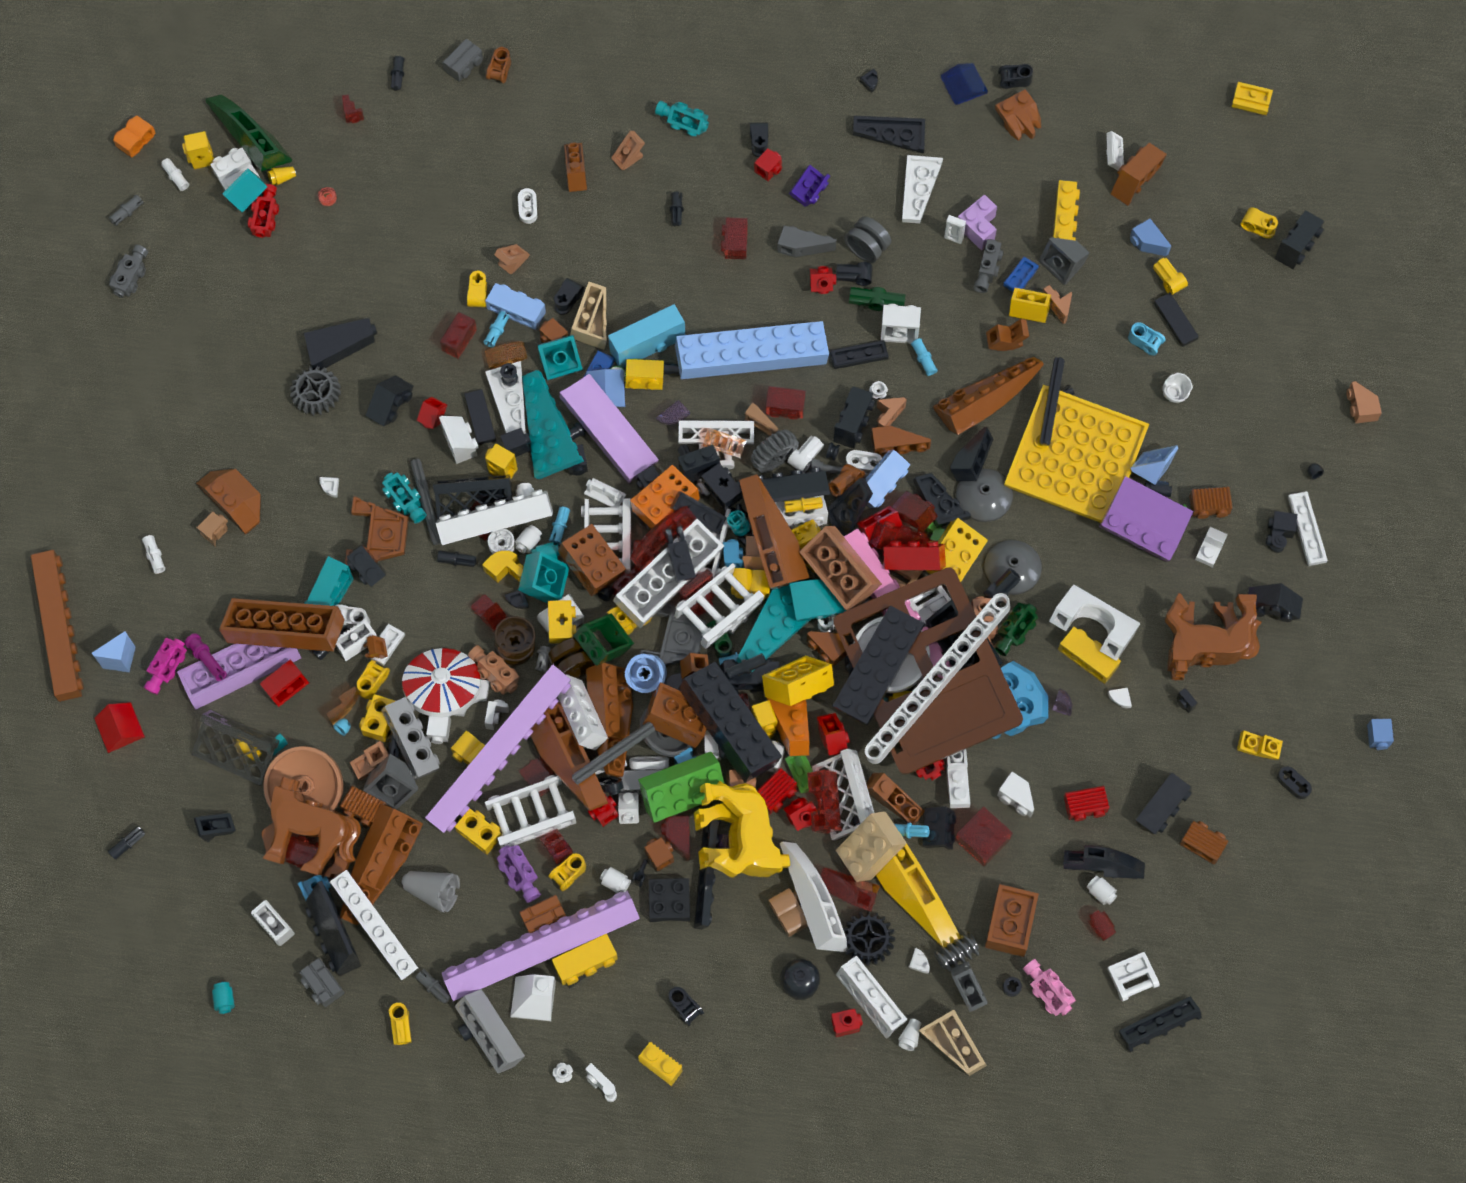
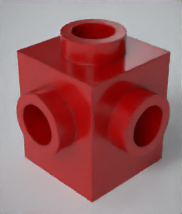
(822, 280)
(605, 813)
(800, 813)

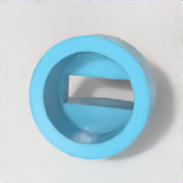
(342, 726)

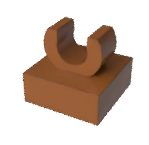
(376, 647)

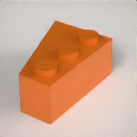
(792, 726)

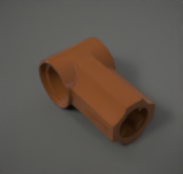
(847, 477)

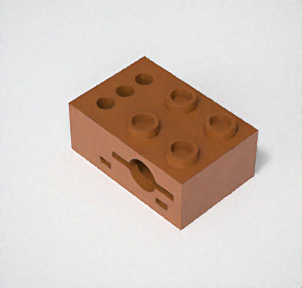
(591, 559)
(674, 716)
(1011, 920)

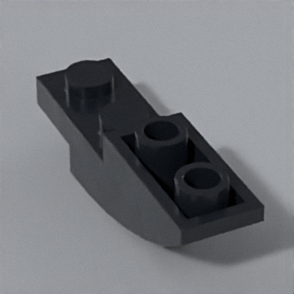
(1111, 861)

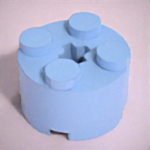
(636, 667)

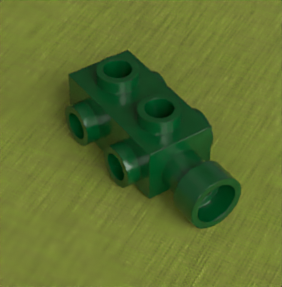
(1016, 627)

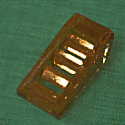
(708, 438)

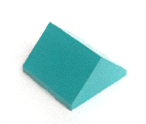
(245, 189)
(559, 357)

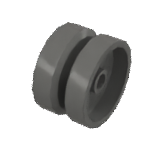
(867, 239)

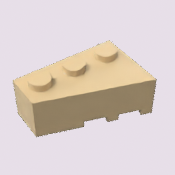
(591, 317)
(953, 1040)

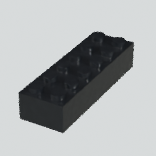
(730, 722)

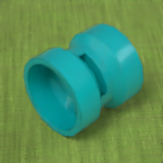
(738, 523)

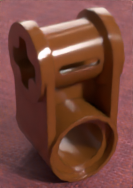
(498, 67)

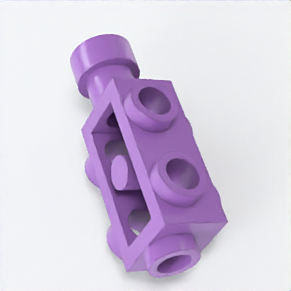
(519, 871)

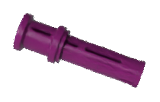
(202, 652)

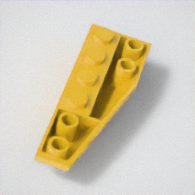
(913, 891)

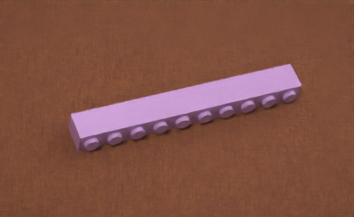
(498, 748)
(540, 945)

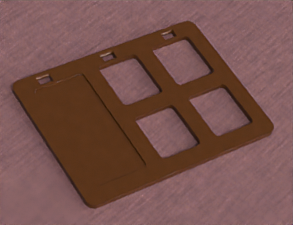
(969, 707)

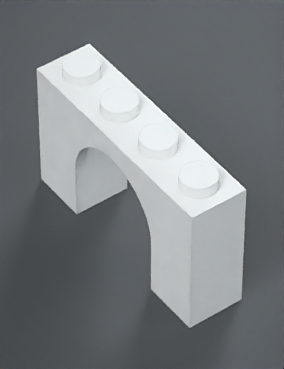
(1080, 603)

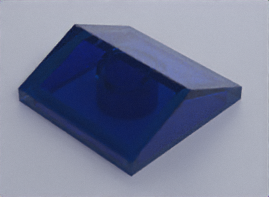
(964, 83)

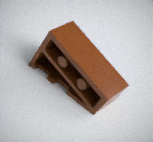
(1137, 172)

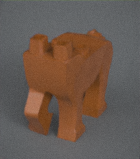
(1211, 644)
(308, 818)

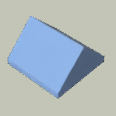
(1154, 463)
(116, 653)

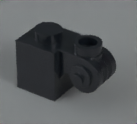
(1281, 526)

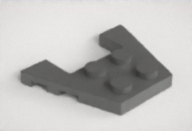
(680, 637)

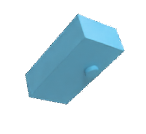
(647, 336)

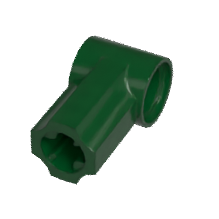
(722, 641)

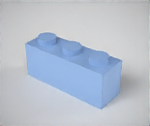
(516, 305)
(884, 476)

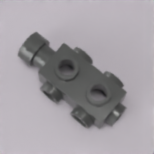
(988, 266)
(129, 273)

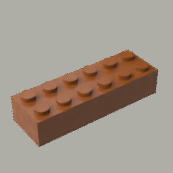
(282, 624)

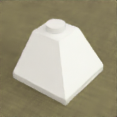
(533, 997)

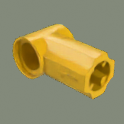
(1171, 278)
(400, 1026)

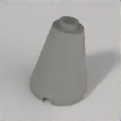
(433, 888)

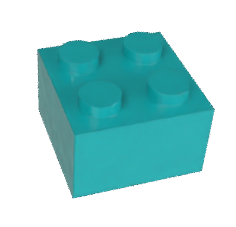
(543, 577)

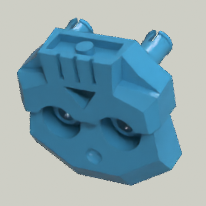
(1028, 695)

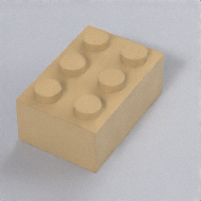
(871, 846)

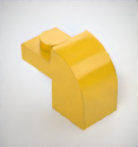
(502, 563)

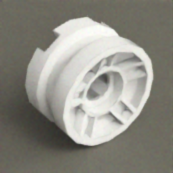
(498, 537)

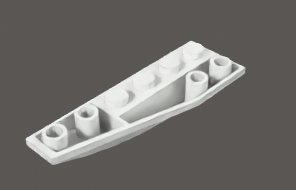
(815, 901)

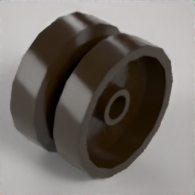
(570, 658)

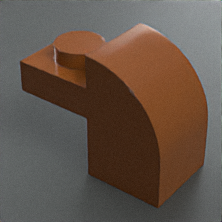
(1007, 338)

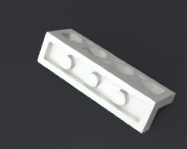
(698, 427)
(871, 996)

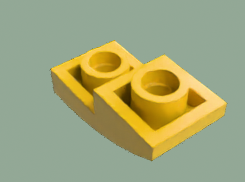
(1259, 746)

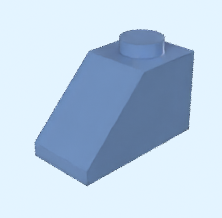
(1149, 239)

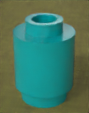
(549, 549)
(223, 997)

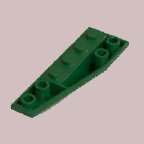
(252, 137)

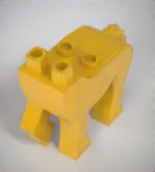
(749, 834)

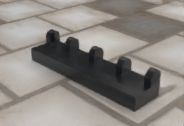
(1160, 1023)

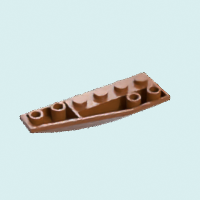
(986, 396)
(773, 536)
(614, 707)
(565, 756)
(382, 853)

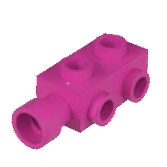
(163, 662)

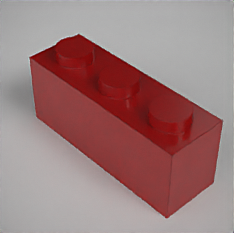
(914, 556)

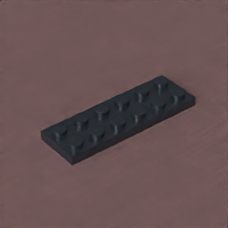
(878, 665)

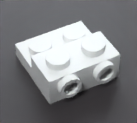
(231, 166)

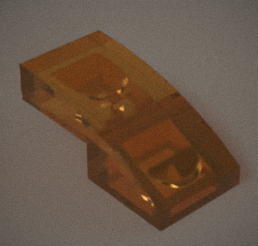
(505, 353)
(348, 701)

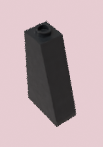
(339, 341)

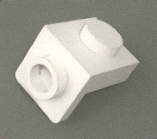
(628, 808)

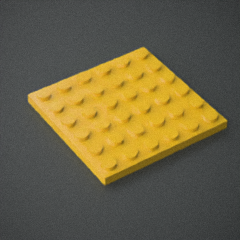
(1086, 455)

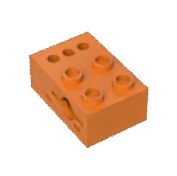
(656, 499)

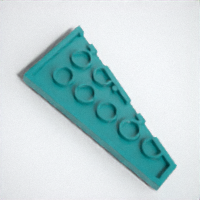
(550, 437)
(773, 627)

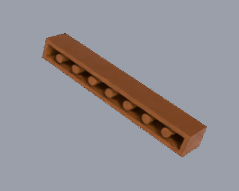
(56, 625)

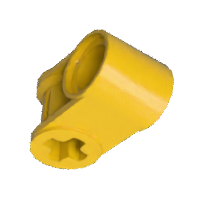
(1258, 222)
(477, 291)
(374, 676)
(567, 872)

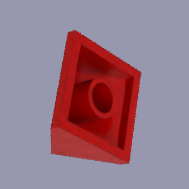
(118, 726)

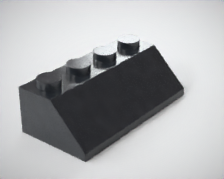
(797, 484)

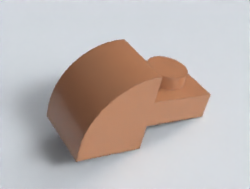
(369, 760)

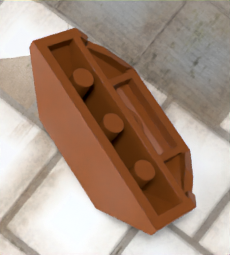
(234, 497)

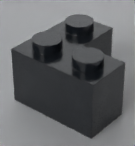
(387, 398)
(1277, 600)

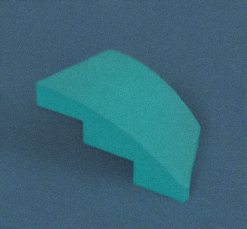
(814, 600)

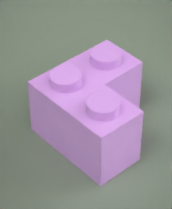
(978, 220)

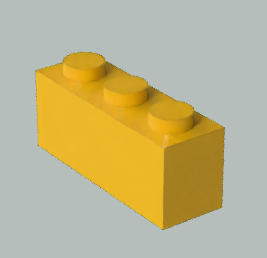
(1087, 655)
(585, 960)

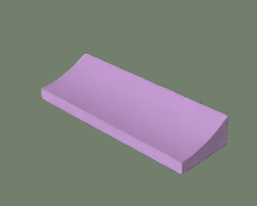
(608, 428)
(243, 666)

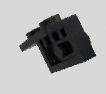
(941, 827)

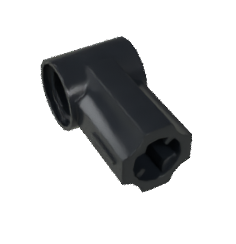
(857, 273)
(1003, 584)

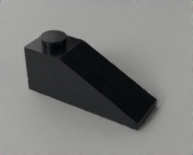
(971, 458)

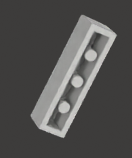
(489, 1031)

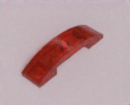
(655, 538)

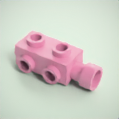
(1050, 989)

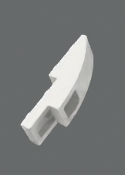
(958, 780)

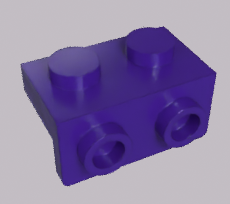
(809, 186)

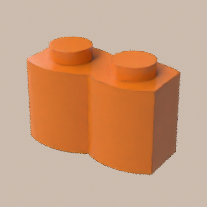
(134, 136)

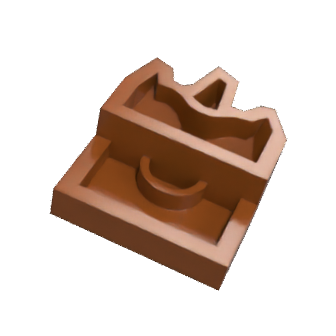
(1019, 115)

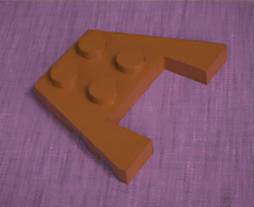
(386, 530)

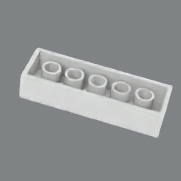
(657, 582)

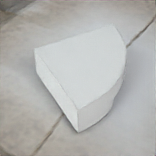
(330, 486)
(1120, 697)
(919, 962)

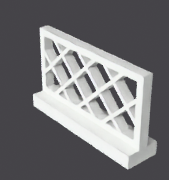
(857, 786)

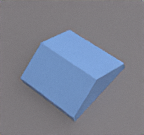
(611, 383)

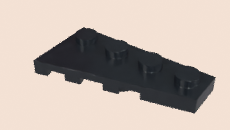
(895, 131)

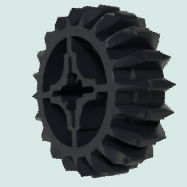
(876, 938)

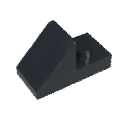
(214, 825)

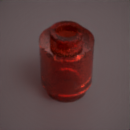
(1102, 925)

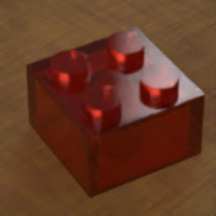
(983, 836)

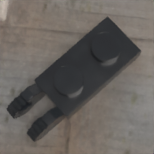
(680, 556)

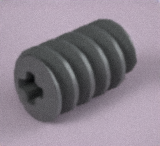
(957, 951)

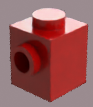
(768, 164)
(430, 412)
(846, 1022)

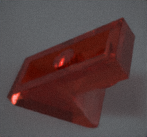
(489, 612)
(556, 846)

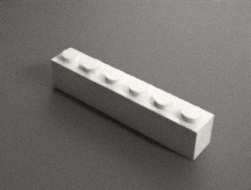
(494, 517)

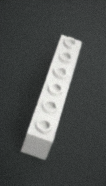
(373, 925)

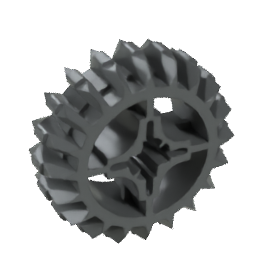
(309, 399)
(774, 451)

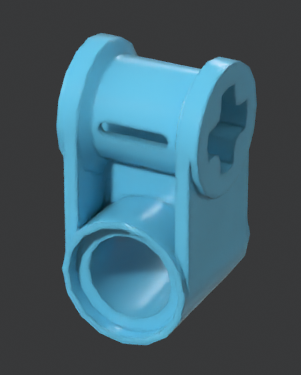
(1147, 338)

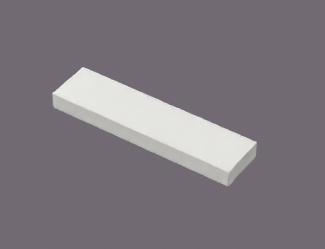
(1307, 529)

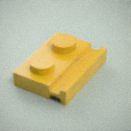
(1252, 98)

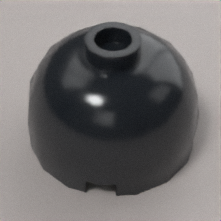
(800, 979)

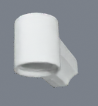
(802, 458)

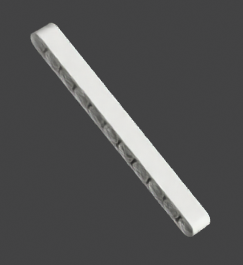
(939, 669)

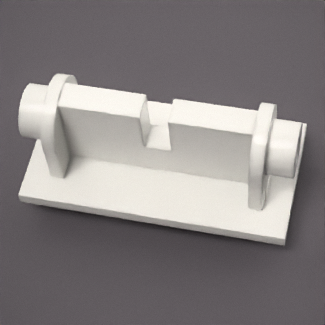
(604, 493)

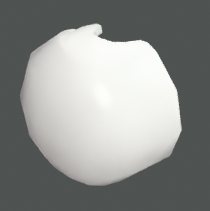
(1177, 387)

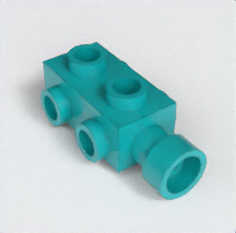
(688, 121)
(403, 495)

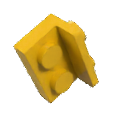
(806, 532)

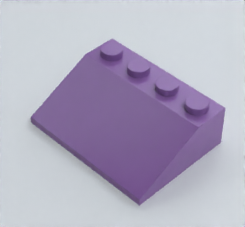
(1146, 519)

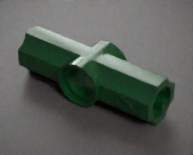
(875, 298)

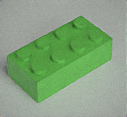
(679, 786)

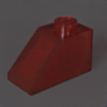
(677, 834)

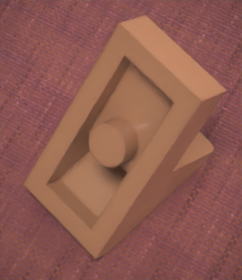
(628, 151)
(511, 257)
(1057, 305)
(891, 410)
(752, 558)

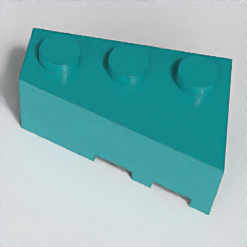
(331, 583)

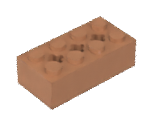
(830, 553)

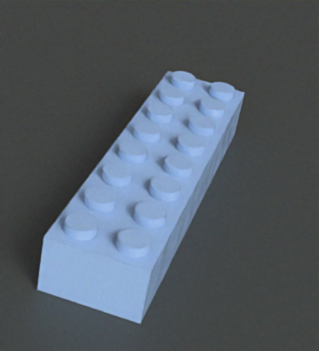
(751, 350)

